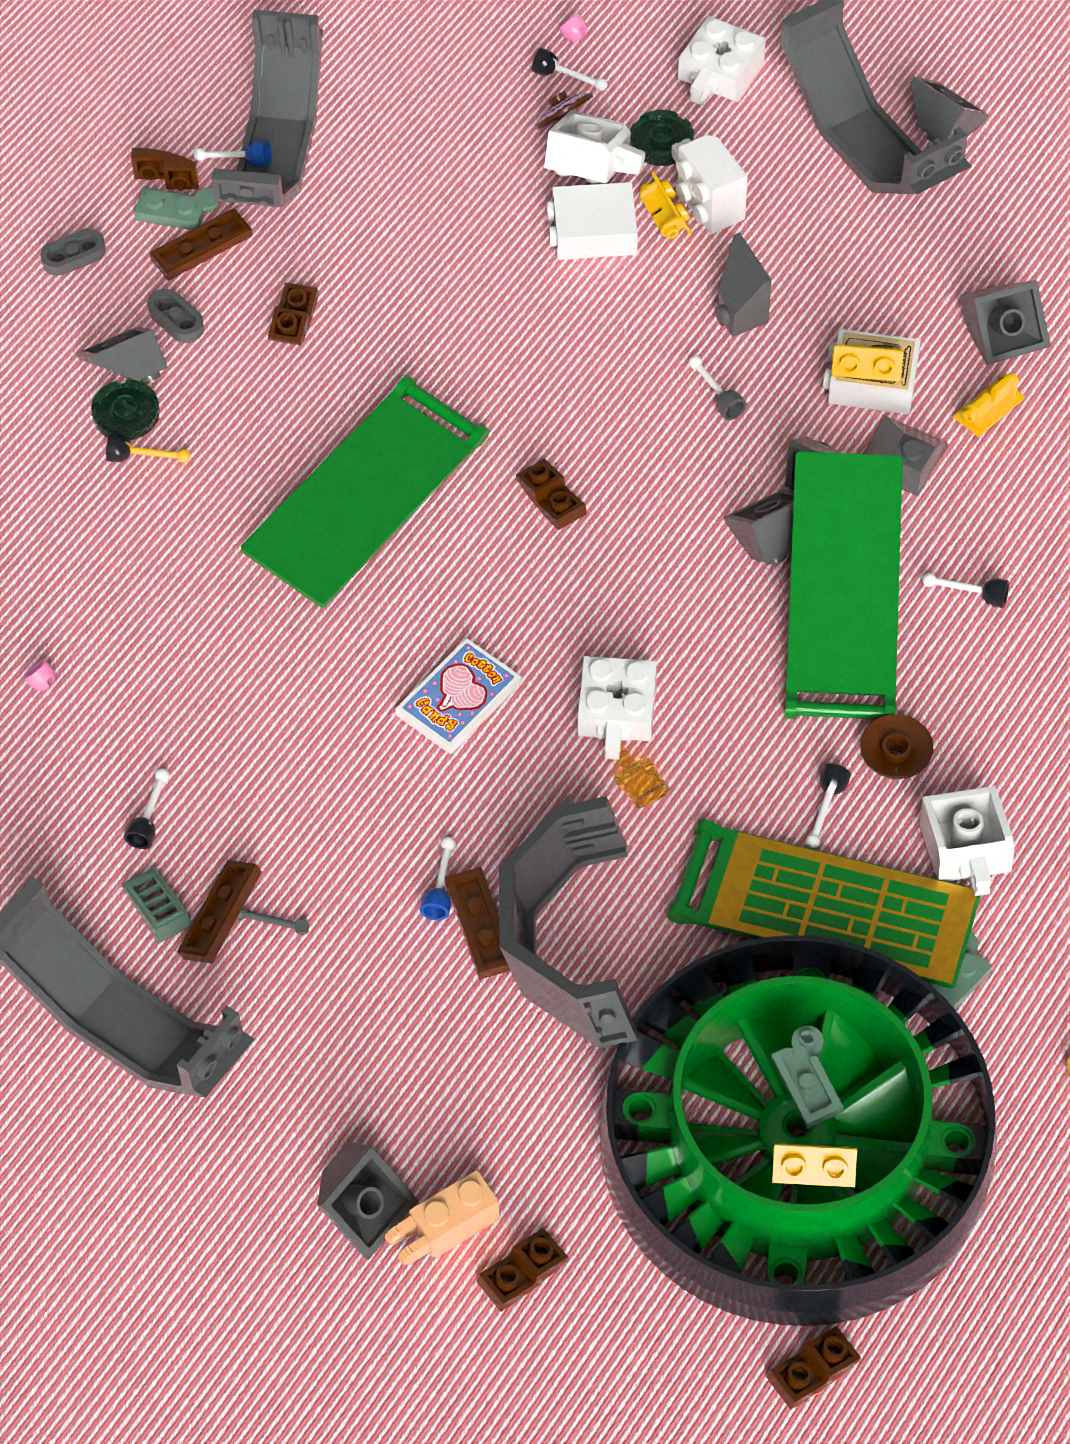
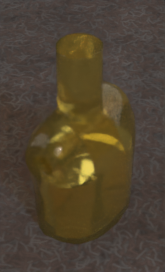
(639, 779)

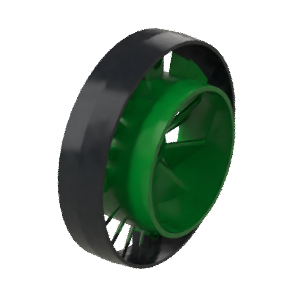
(886, 1116)

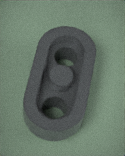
(72, 252)
(178, 318)

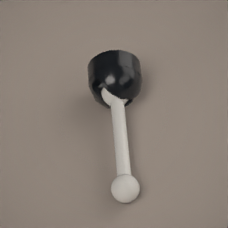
(547, 62)
(993, 591)
(833, 781)
(140, 831)

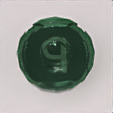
(657, 133)
(125, 409)

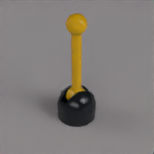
(120, 448)

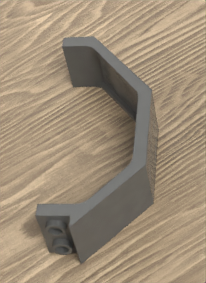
(281, 110)
(850, 114)
(528, 880)
(108, 1007)

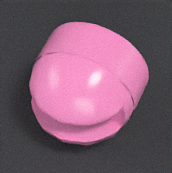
(574, 29)
(39, 674)

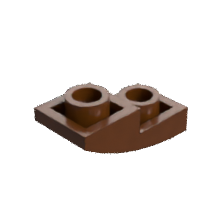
(157, 164)
(294, 314)
(550, 495)
(522, 1270)
(813, 1368)

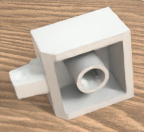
(721, 60)
(591, 148)
(710, 182)
(617, 701)
(967, 836)

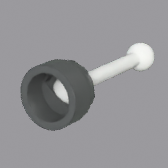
(729, 403)

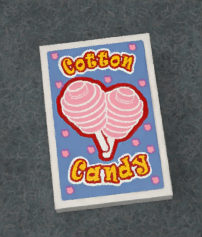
(458, 696)

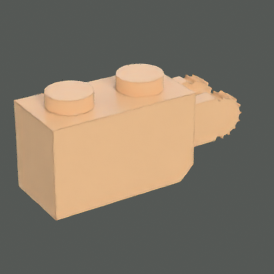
(447, 1218)

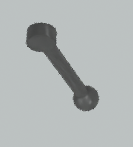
(301, 926)

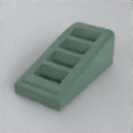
(167, 926)

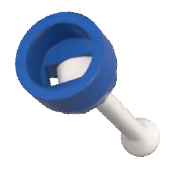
(257, 154)
(436, 902)

